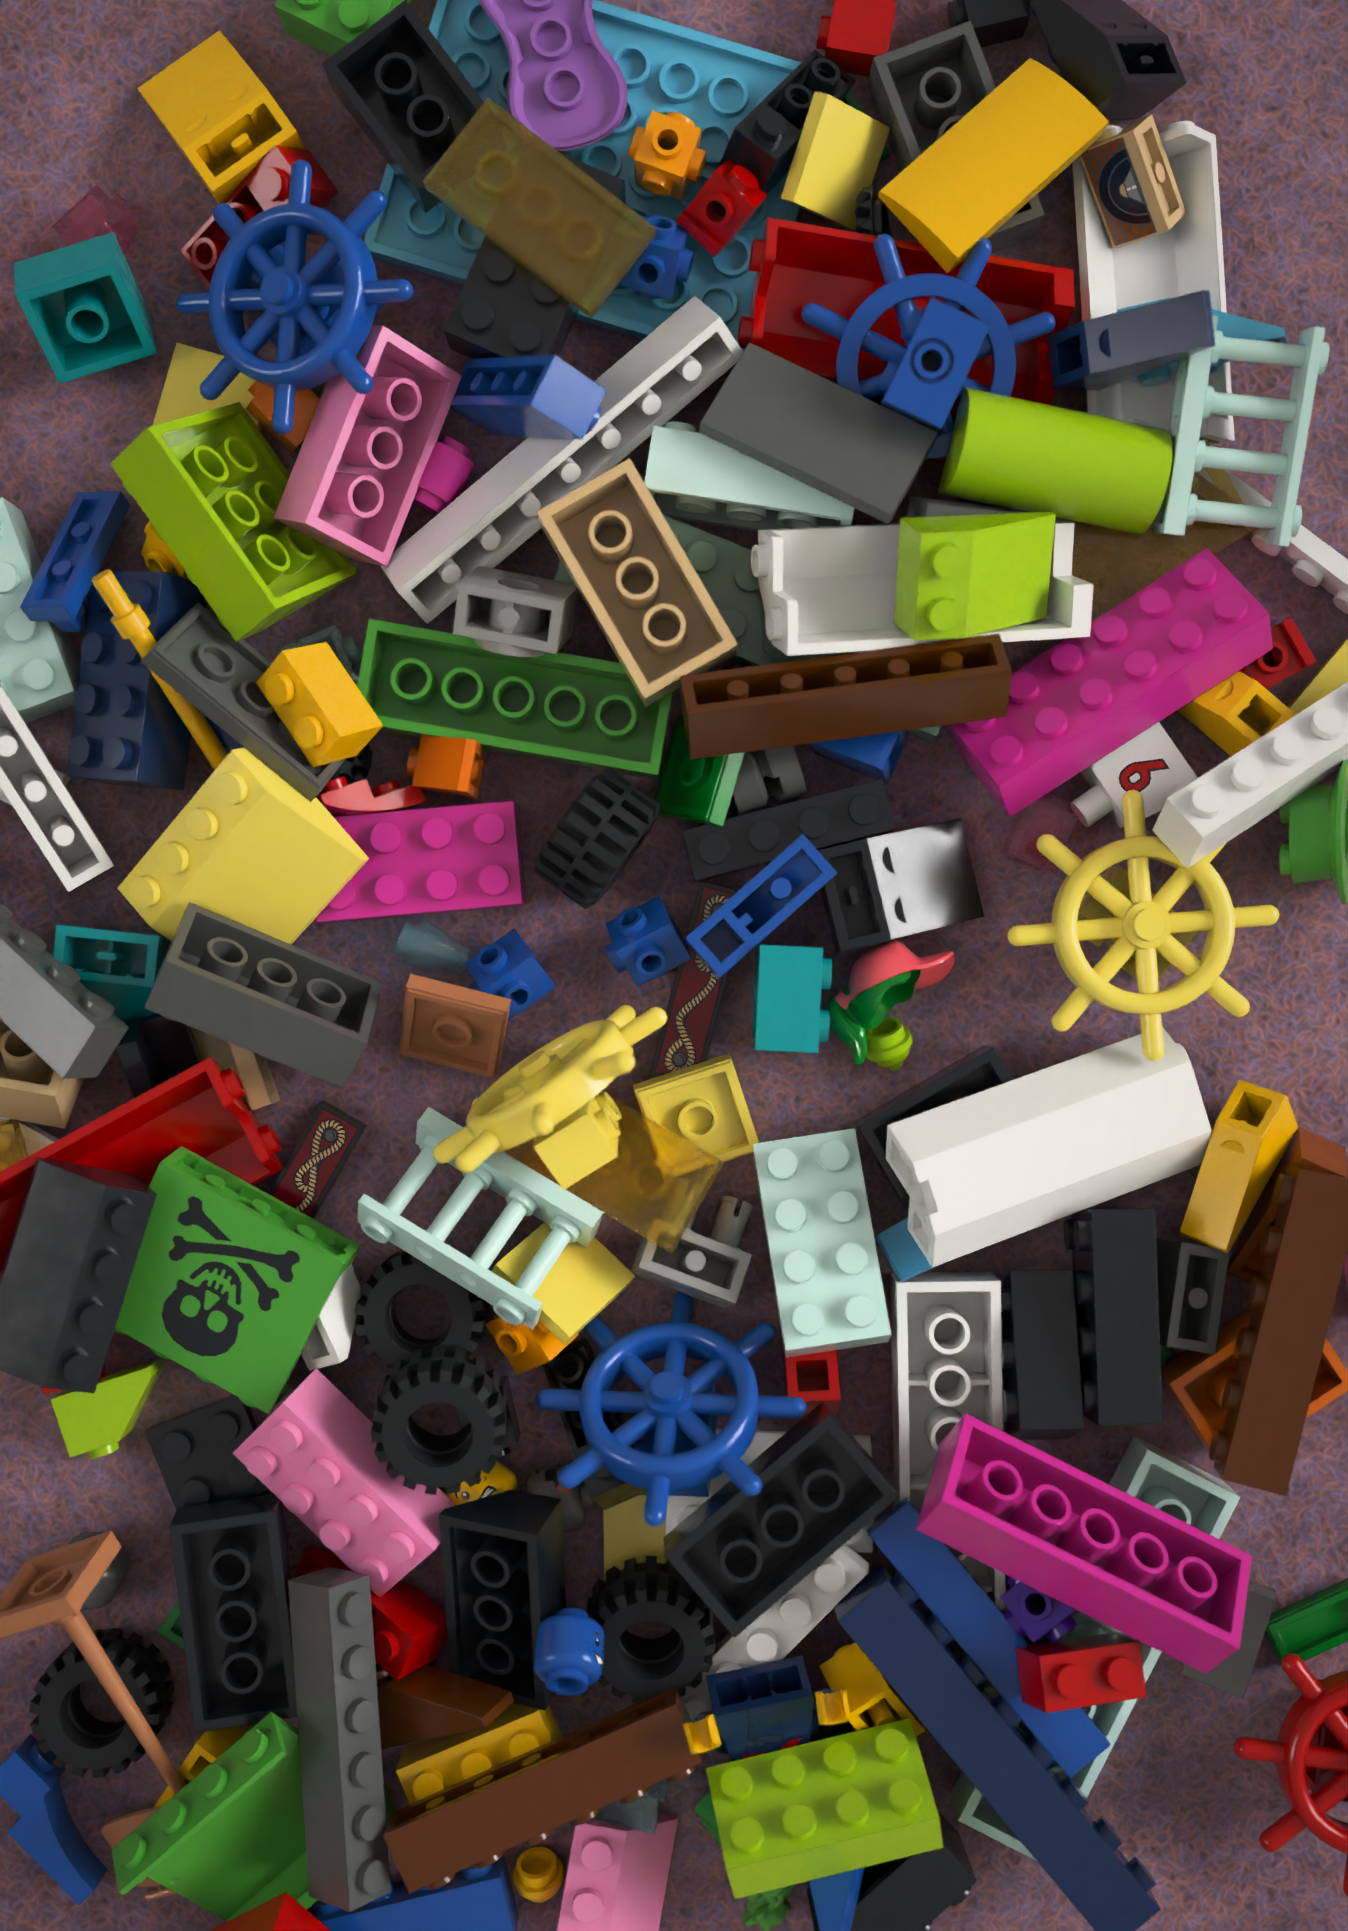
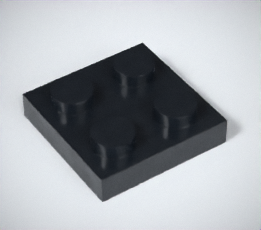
(198, 1453)

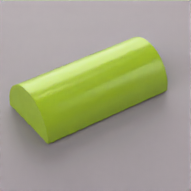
(1057, 462)

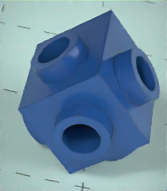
(662, 262)
(646, 942)
(510, 971)

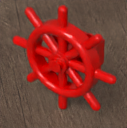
(1310, 1754)

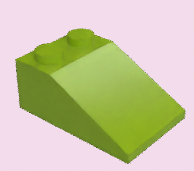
(972, 573)

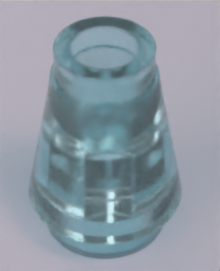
(430, 947)

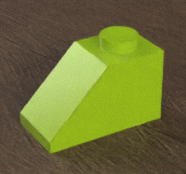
(102, 1418)

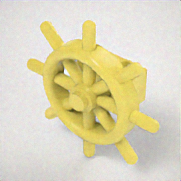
(1139, 928)
(557, 1100)

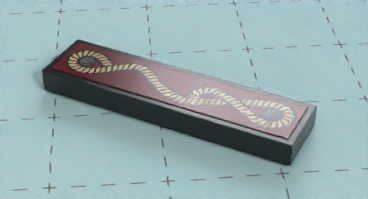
(693, 997)
(318, 1159)

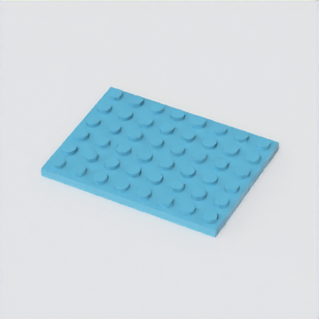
(664, 72)

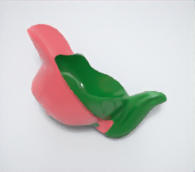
(876, 984)

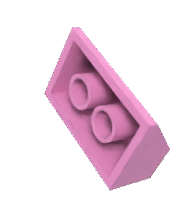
(616, 1876)

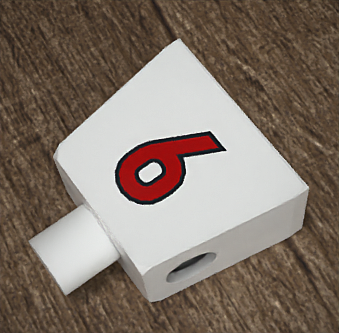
(1142, 764)

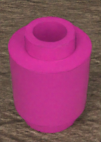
(443, 476)

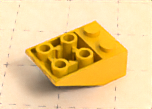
(218, 114)

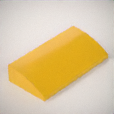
(993, 162)

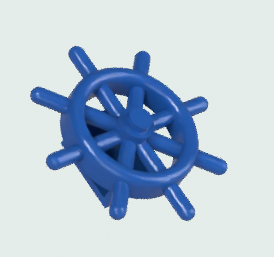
(312, 310)
(939, 340)
(673, 1411)

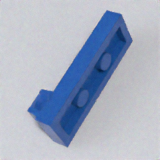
(75, 559)

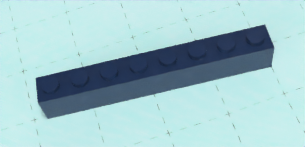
(995, 1755)

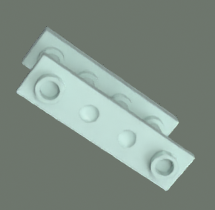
(1196, 400)
(525, 1194)

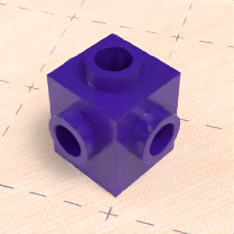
(1027, 1617)

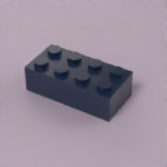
(122, 718)

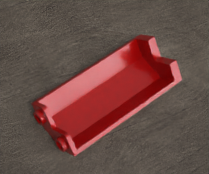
(841, 270)
(191, 1110)

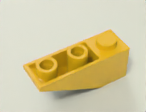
(1236, 712)
(1238, 1164)

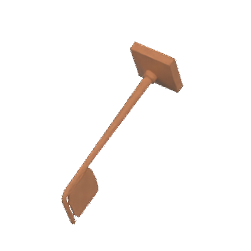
(54, 1590)

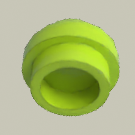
(889, 1044)

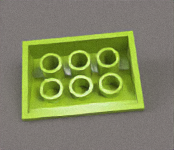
(213, 500)

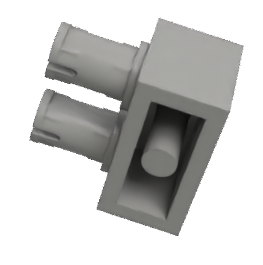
(702, 1265)

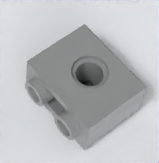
(515, 612)

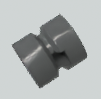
(765, 776)

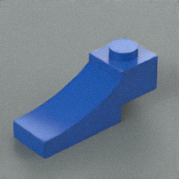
(44, 1824)

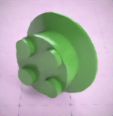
(1318, 834)

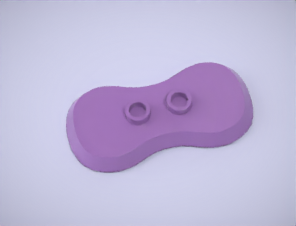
(559, 71)

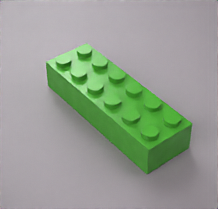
(526, 707)

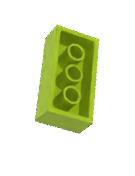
(824, 1808)

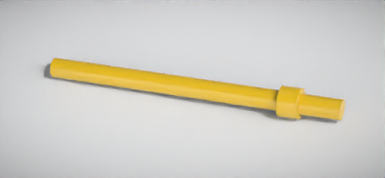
(133, 625)

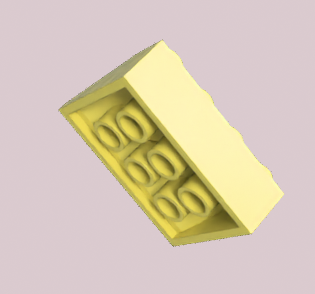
(247, 853)

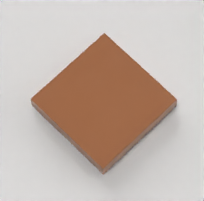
(453, 1026)

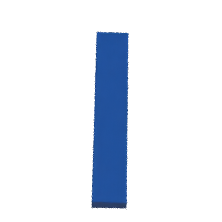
(981, 1632)

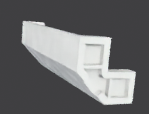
(1155, 269)
(838, 590)
(1047, 1146)

